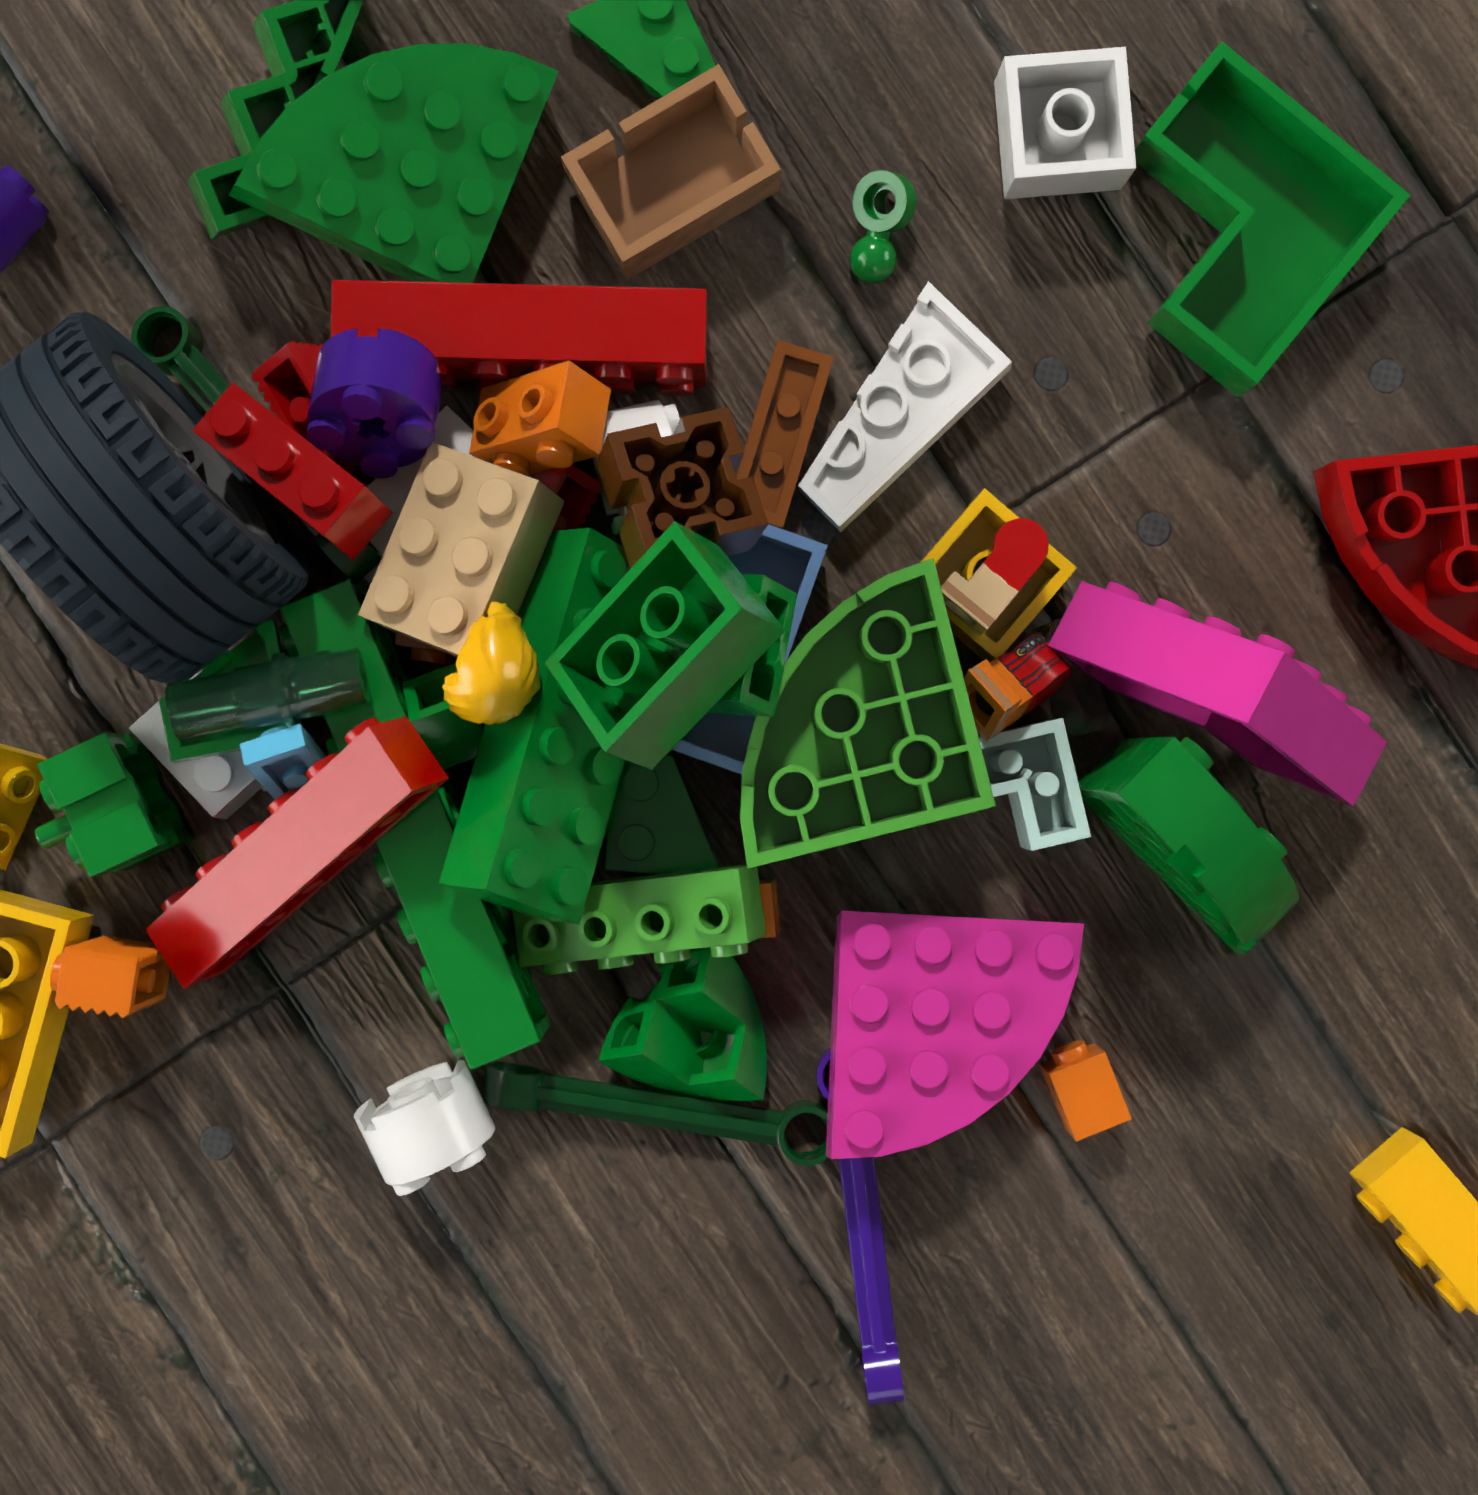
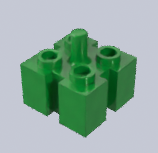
(111, 805)

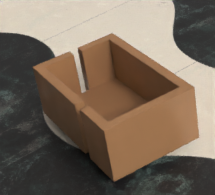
(677, 173)

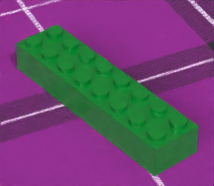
(462, 937)

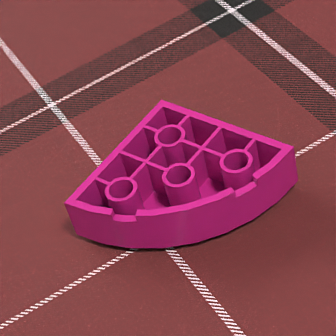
(937, 1021)

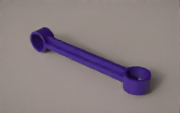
(869, 1271)

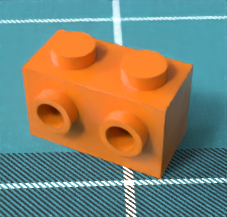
(541, 420)

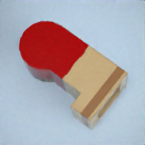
(1011, 561)

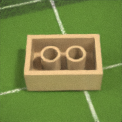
(458, 545)

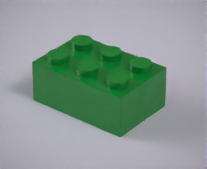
(663, 647)

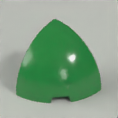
(693, 1032)

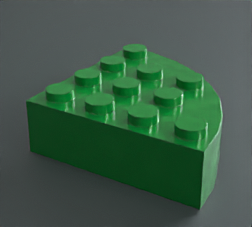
(403, 156)
(1193, 835)

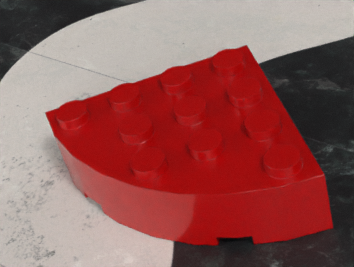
(1411, 540)

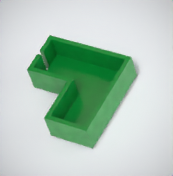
(1288, 211)

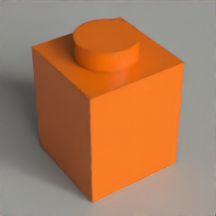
(1084, 1089)

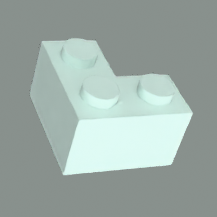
(1041, 782)

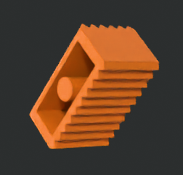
(110, 976)

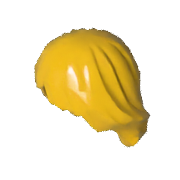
(494, 669)

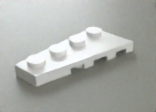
(916, 393)

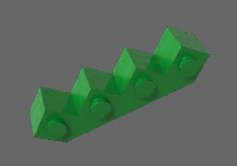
(301, 48)

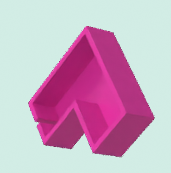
(1232, 687)

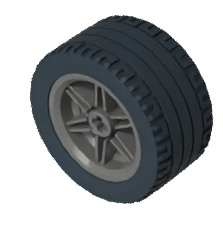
(130, 510)

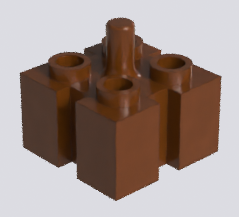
(683, 481)

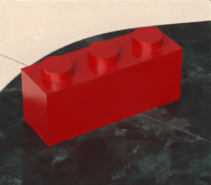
(293, 471)

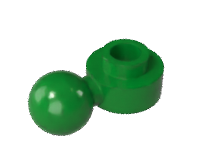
(874, 255)

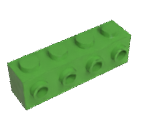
(647, 916)

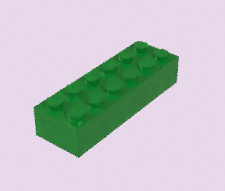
(542, 778)

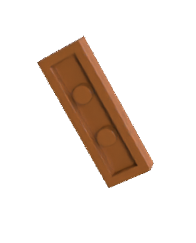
(784, 425)

